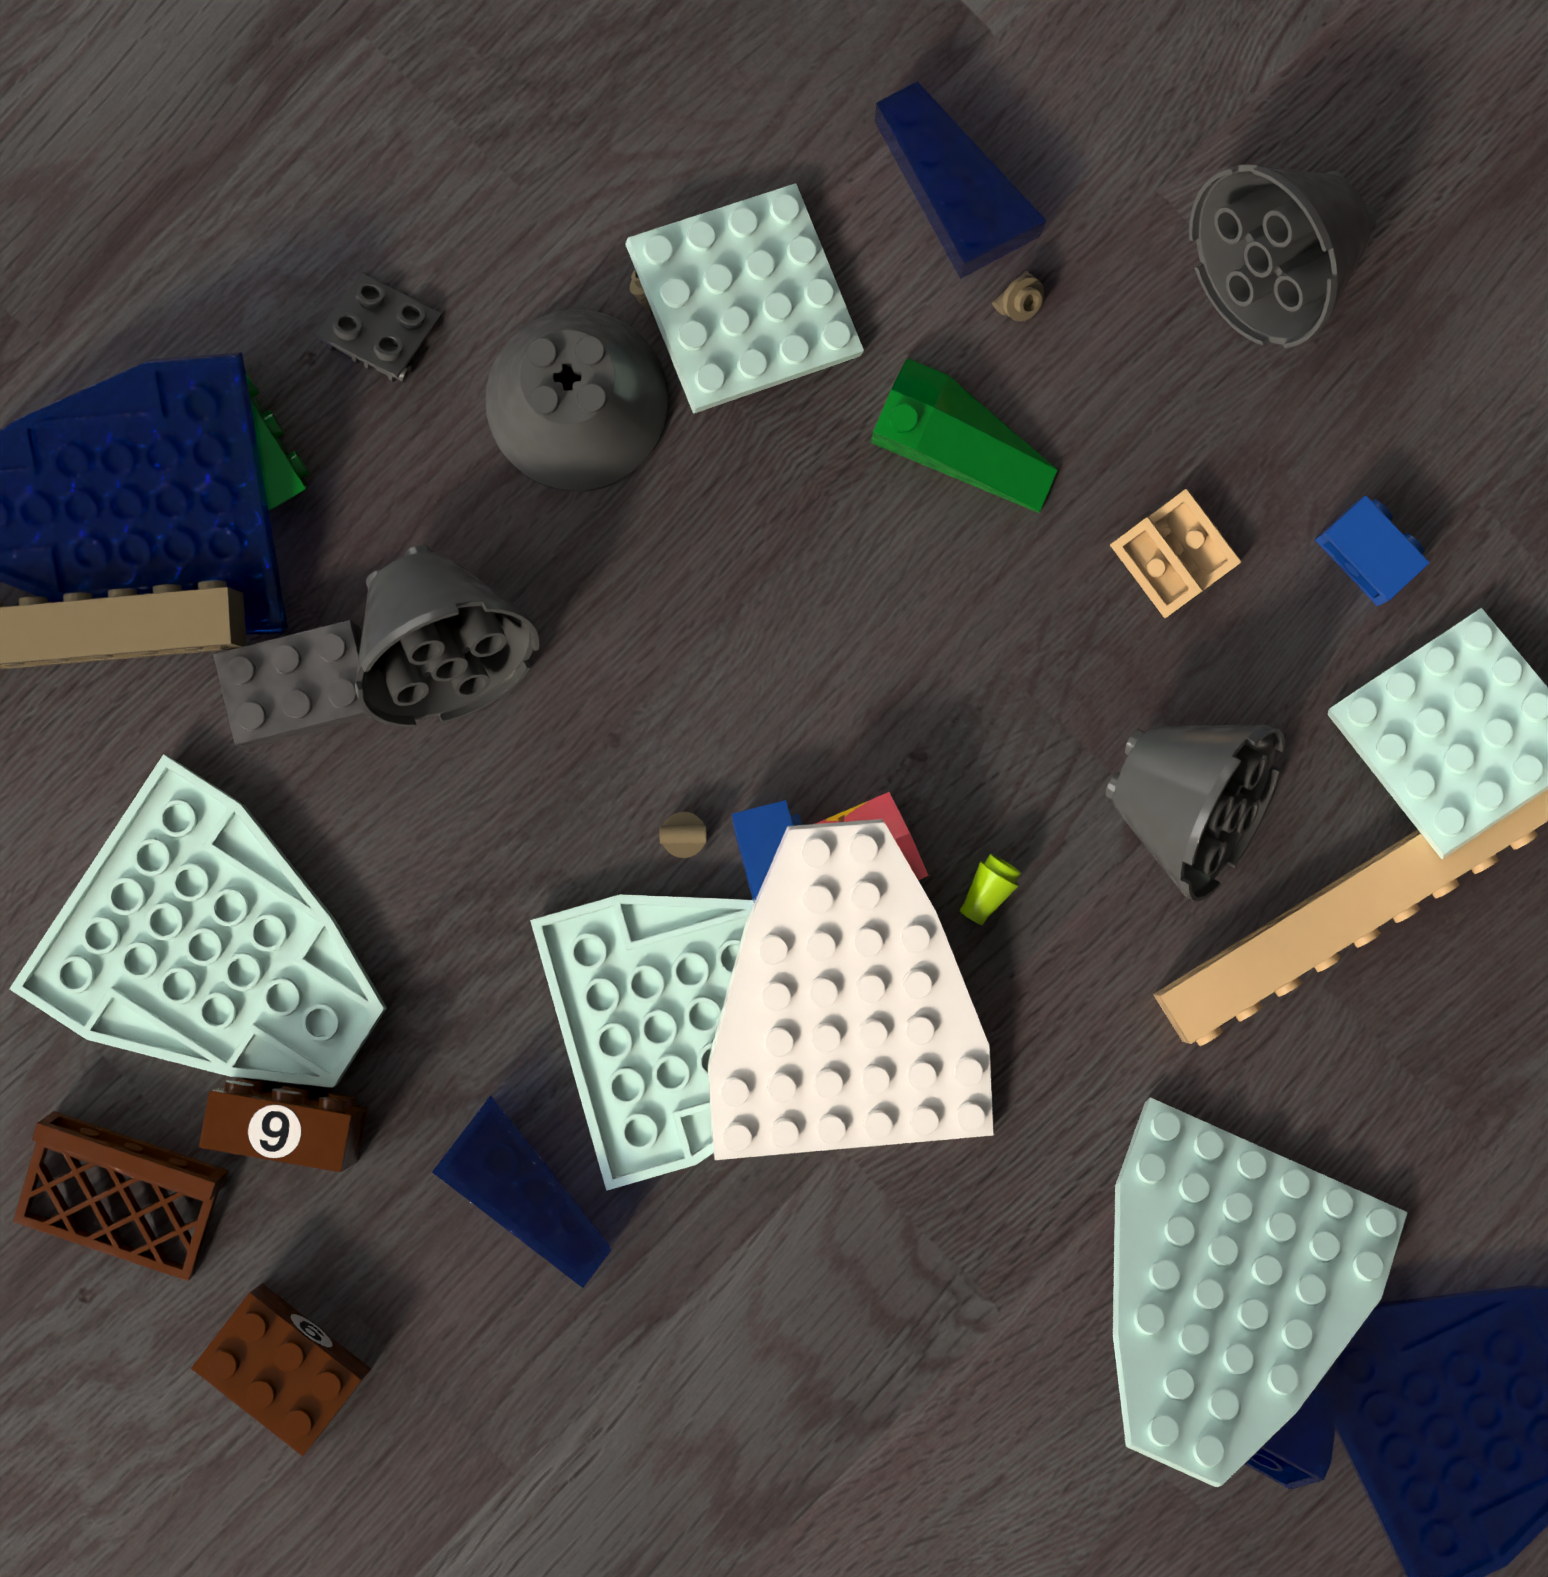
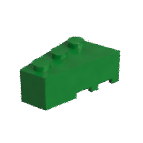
(281, 470)

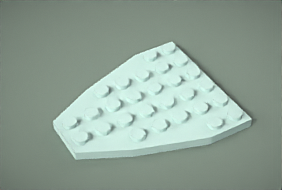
(203, 946)
(639, 1015)
(1232, 1288)

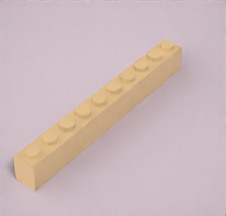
(1329, 922)

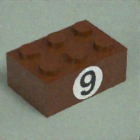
(284, 1125)
(281, 1368)

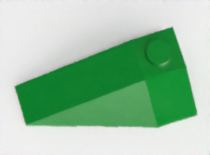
(952, 432)

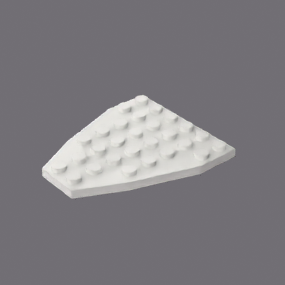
(845, 1009)

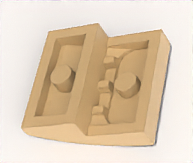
(1175, 553)

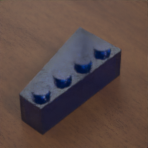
(956, 184)
(517, 1189)

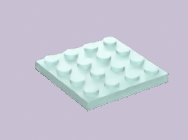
(744, 297)
(1454, 732)

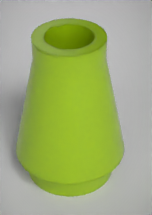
(990, 888)

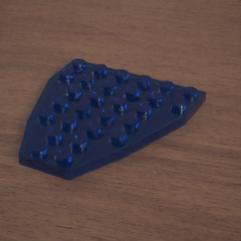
(142, 489)
(1450, 1425)

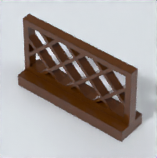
(120, 1156)

